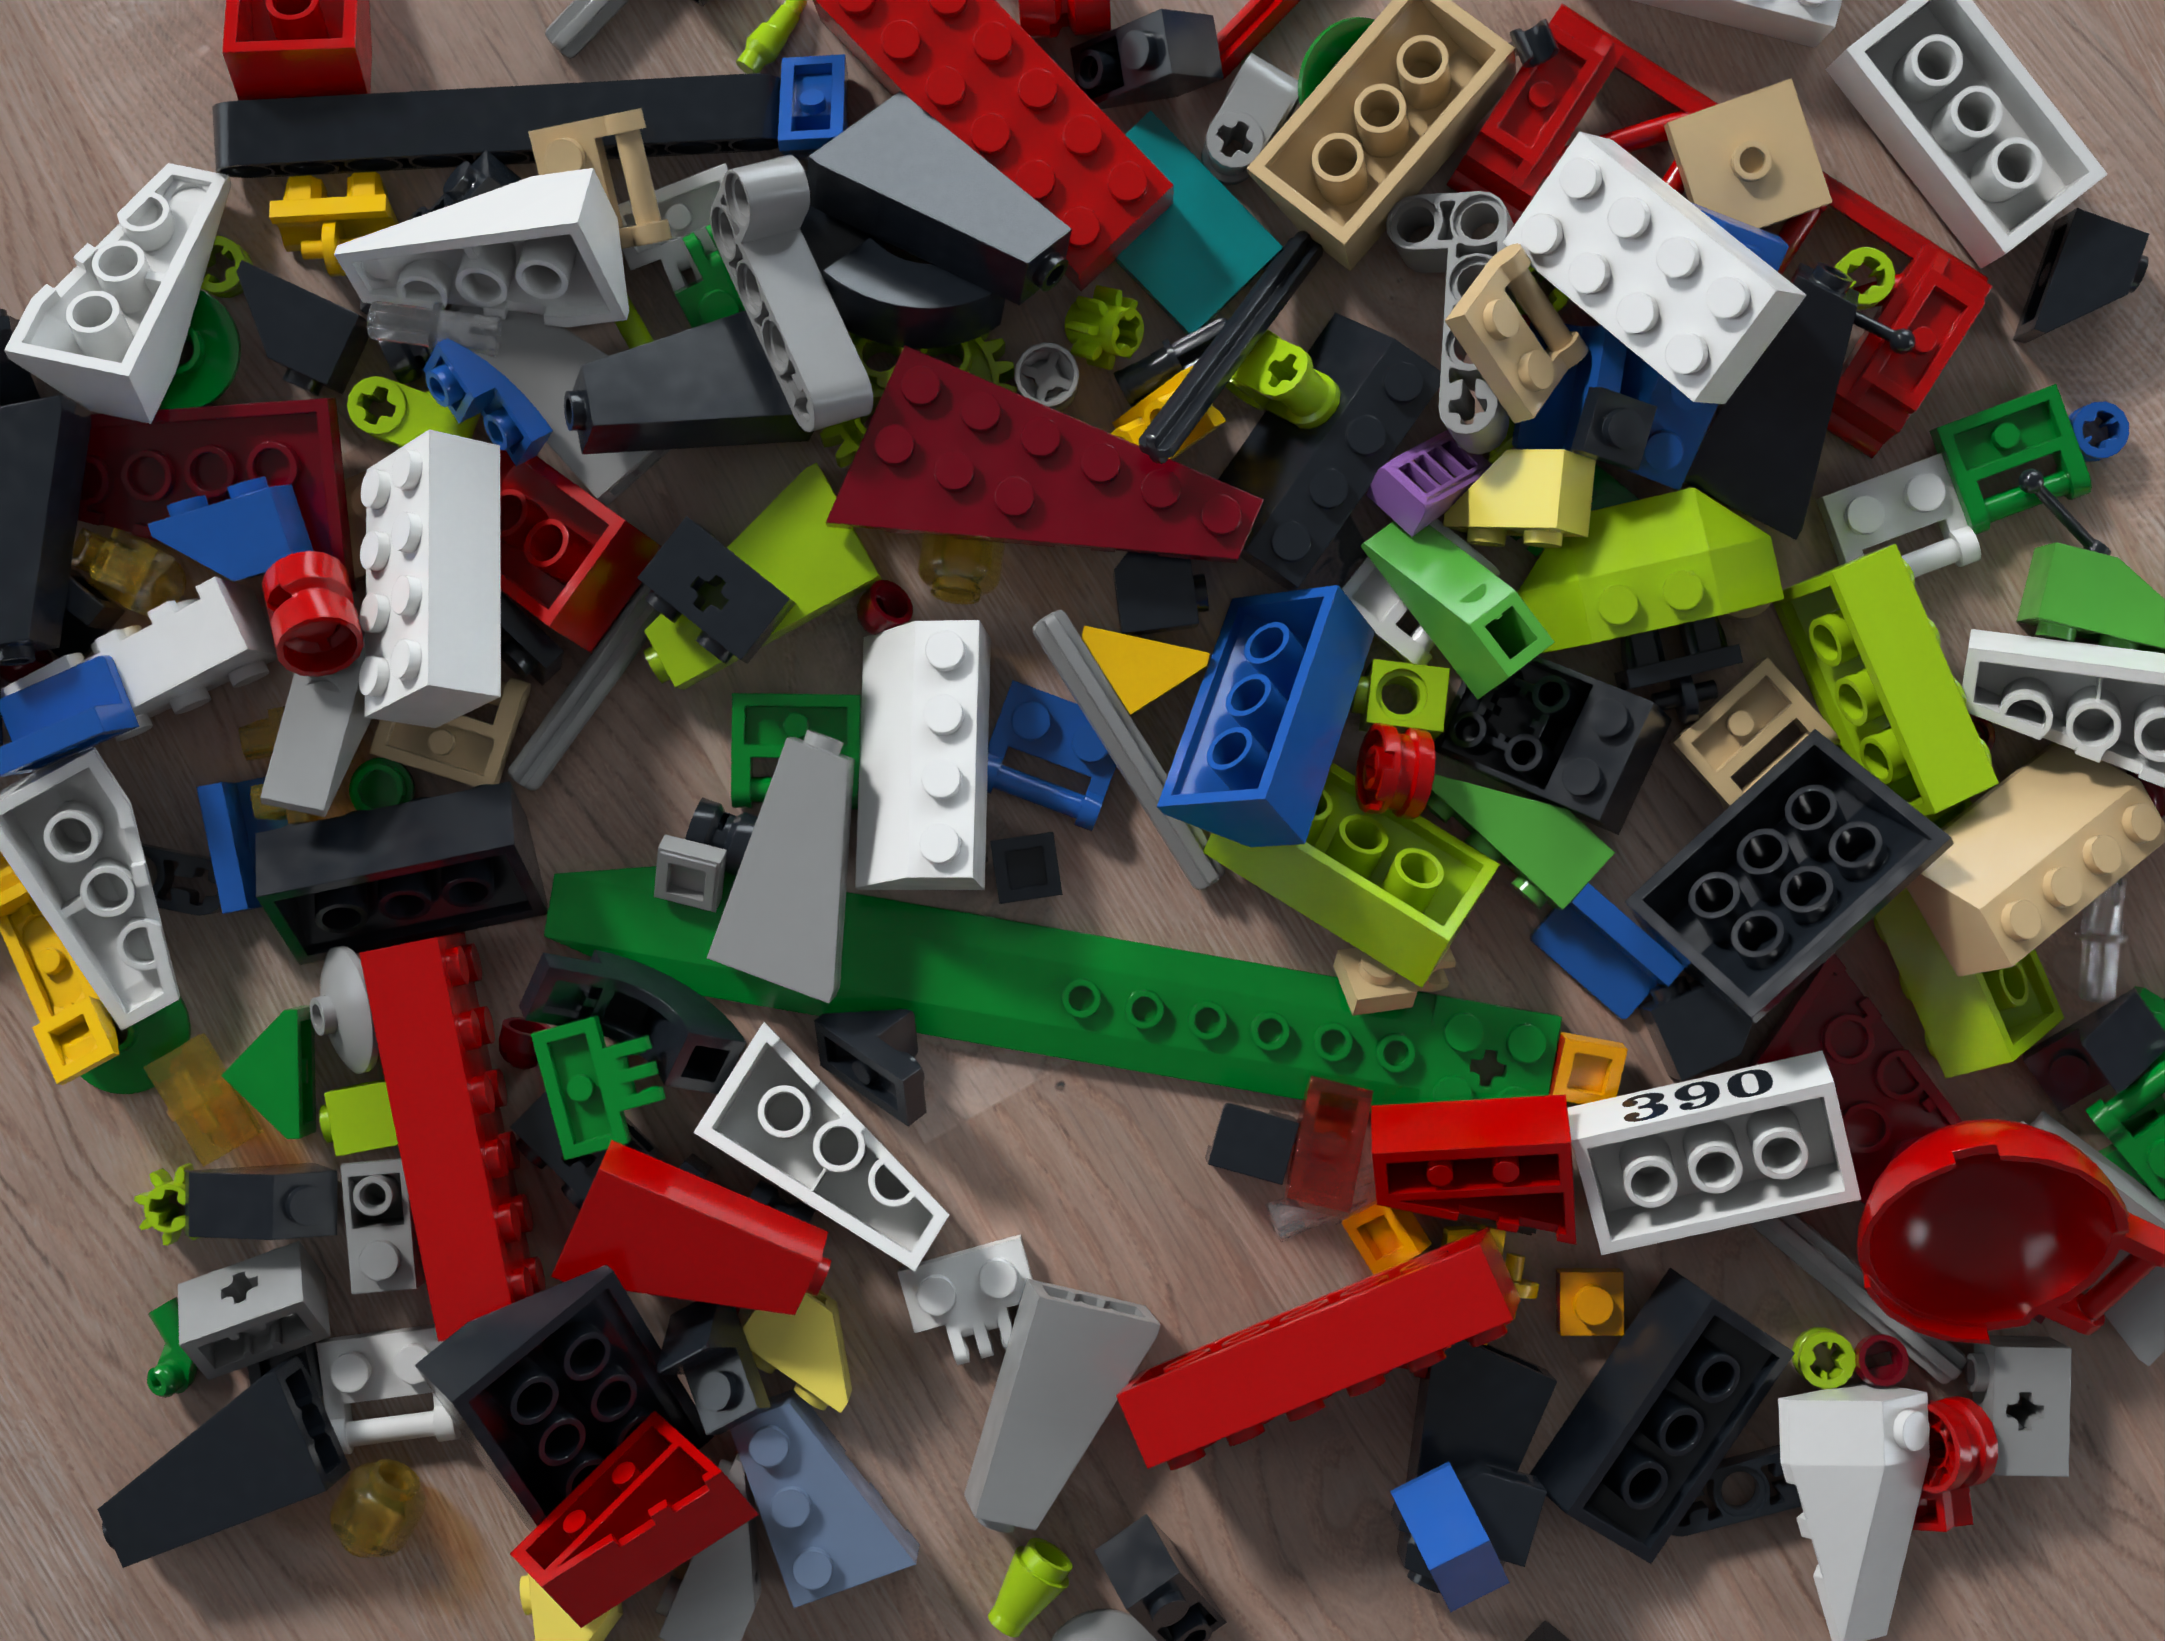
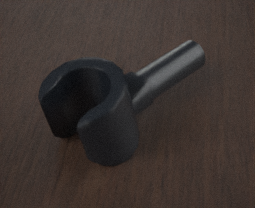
(1534, 44)

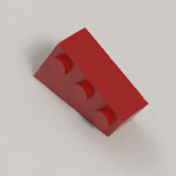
(1478, 1160)
(631, 1522)

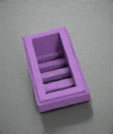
(1406, 501)

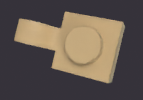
(1377, 988)

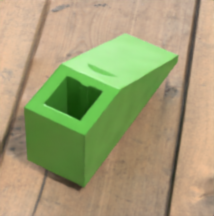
(2091, 598)
(1460, 605)
(1534, 839)

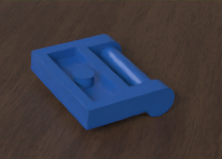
(1058, 734)

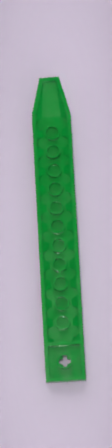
(1086, 997)

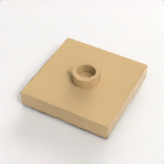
(1750, 157)

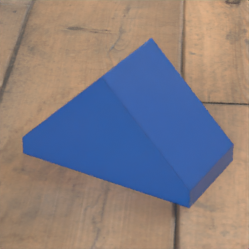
(1450, 1536)

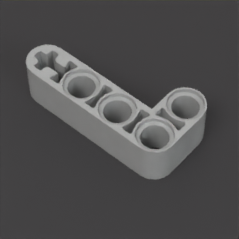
(1462, 258)
(784, 294)

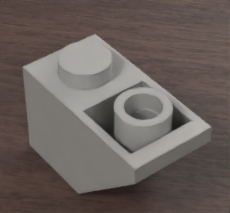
(380, 1228)

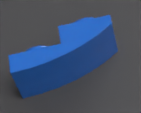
(473, 386)

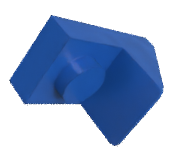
(811, 103)

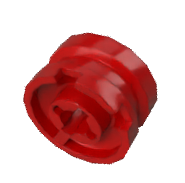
(1395, 771)
(1960, 1445)

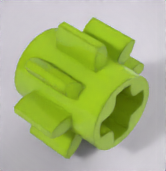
(1104, 327)
(157, 1209)

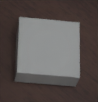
(690, 873)

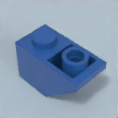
(237, 534)

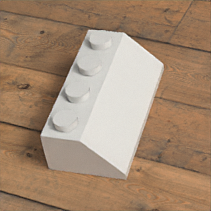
(924, 757)

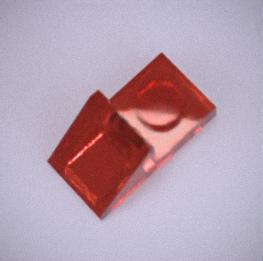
(1328, 1147)

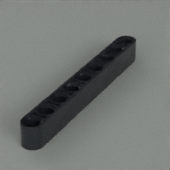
(459, 124)

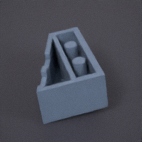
(816, 1504)

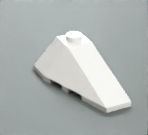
(521, 248)
(125, 310)
(85, 867)
(1859, 1479)

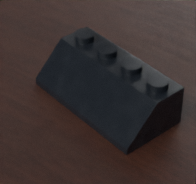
(1322, 472)
(400, 872)
(1660, 1416)

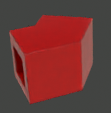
(1943, 1510)

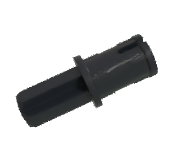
(1154, 370)

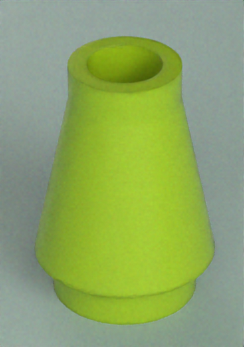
(1031, 1583)

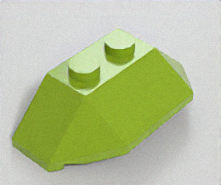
(1650, 570)

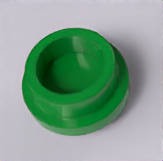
(380, 784)

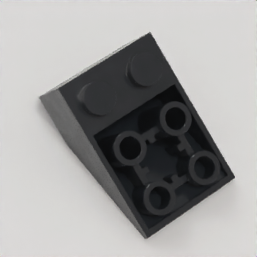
(1558, 739)

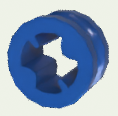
(2117, 427)

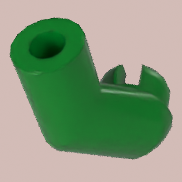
(175, 1368)

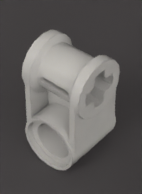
(1251, 113)

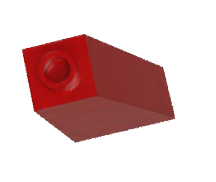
(691, 1238)

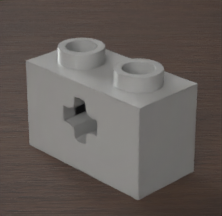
(253, 1310)
(2036, 1433)

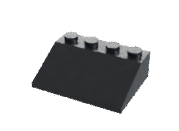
(1786, 876)
(555, 1388)

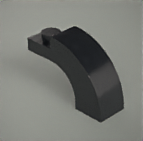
(908, 300)
(687, 1033)

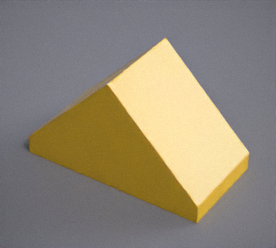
(1141, 667)

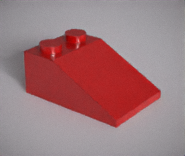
(298, 48)
(566, 551)

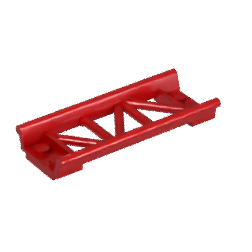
(1931, 297)

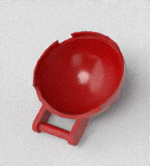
(1999, 1228)

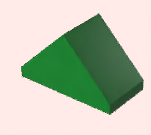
(279, 1073)

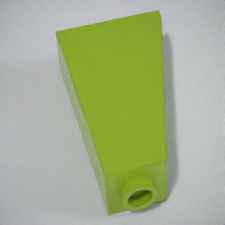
(795, 554)

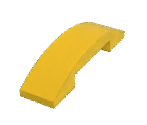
(74, 1023)

